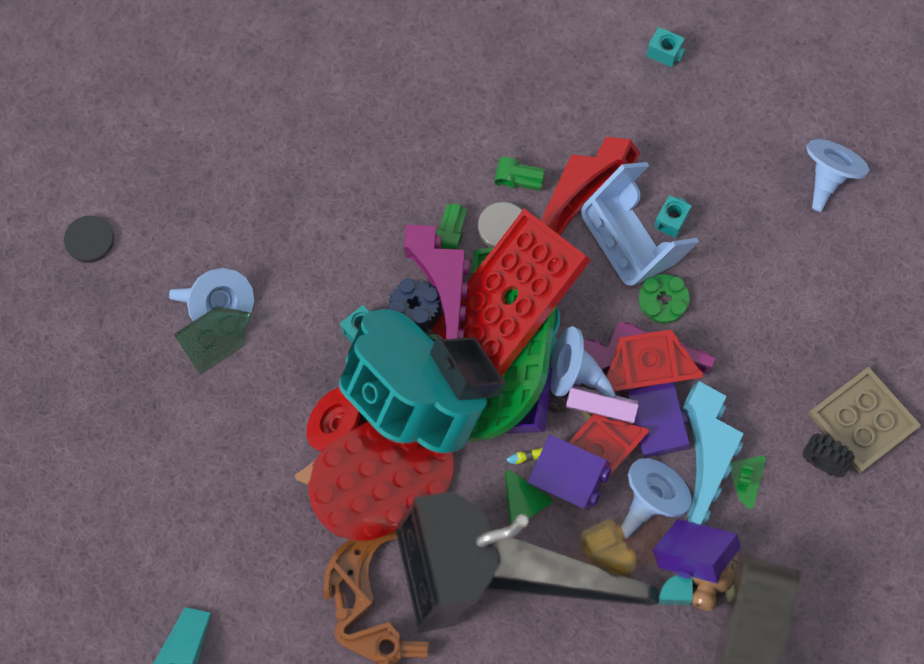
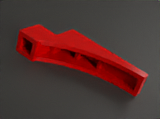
(583, 178)

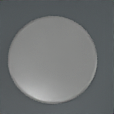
(495, 221)

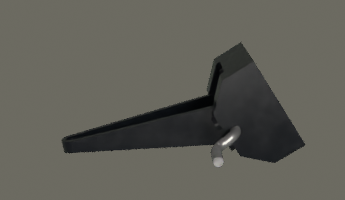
(457, 555)

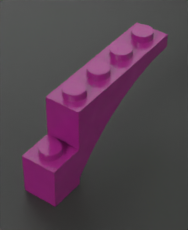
(444, 270)
(604, 355)

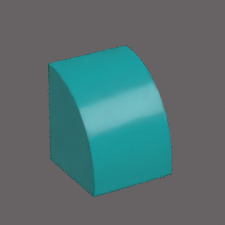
(677, 591)

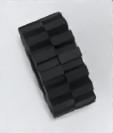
(828, 455)

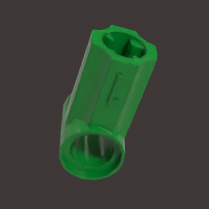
(513, 174)
(452, 226)

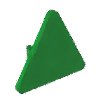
(747, 477)
(523, 497)

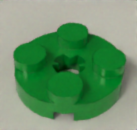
(673, 288)

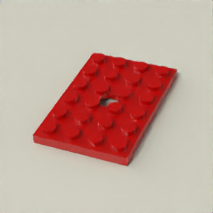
(524, 259)

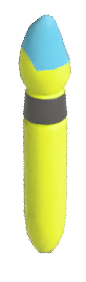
(521, 457)

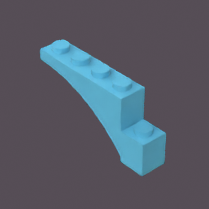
(714, 447)

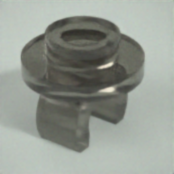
(556, 403)

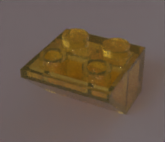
(607, 550)

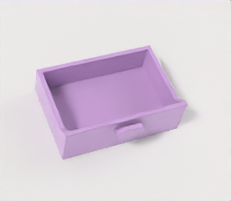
(595, 403)

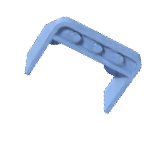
(621, 233)

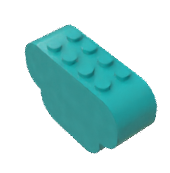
(402, 388)

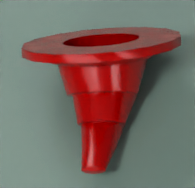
(331, 419)

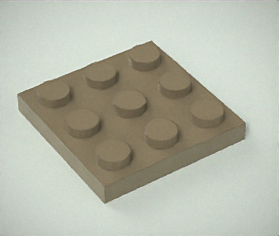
(865, 418)

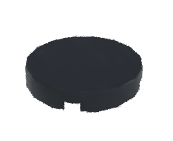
(88, 239)

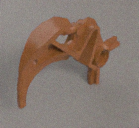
(368, 641)

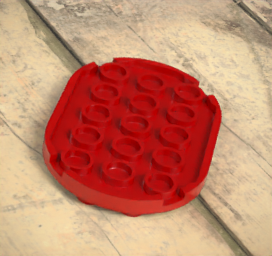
(368, 482)

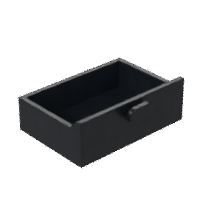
(467, 368)

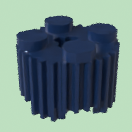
(416, 293)

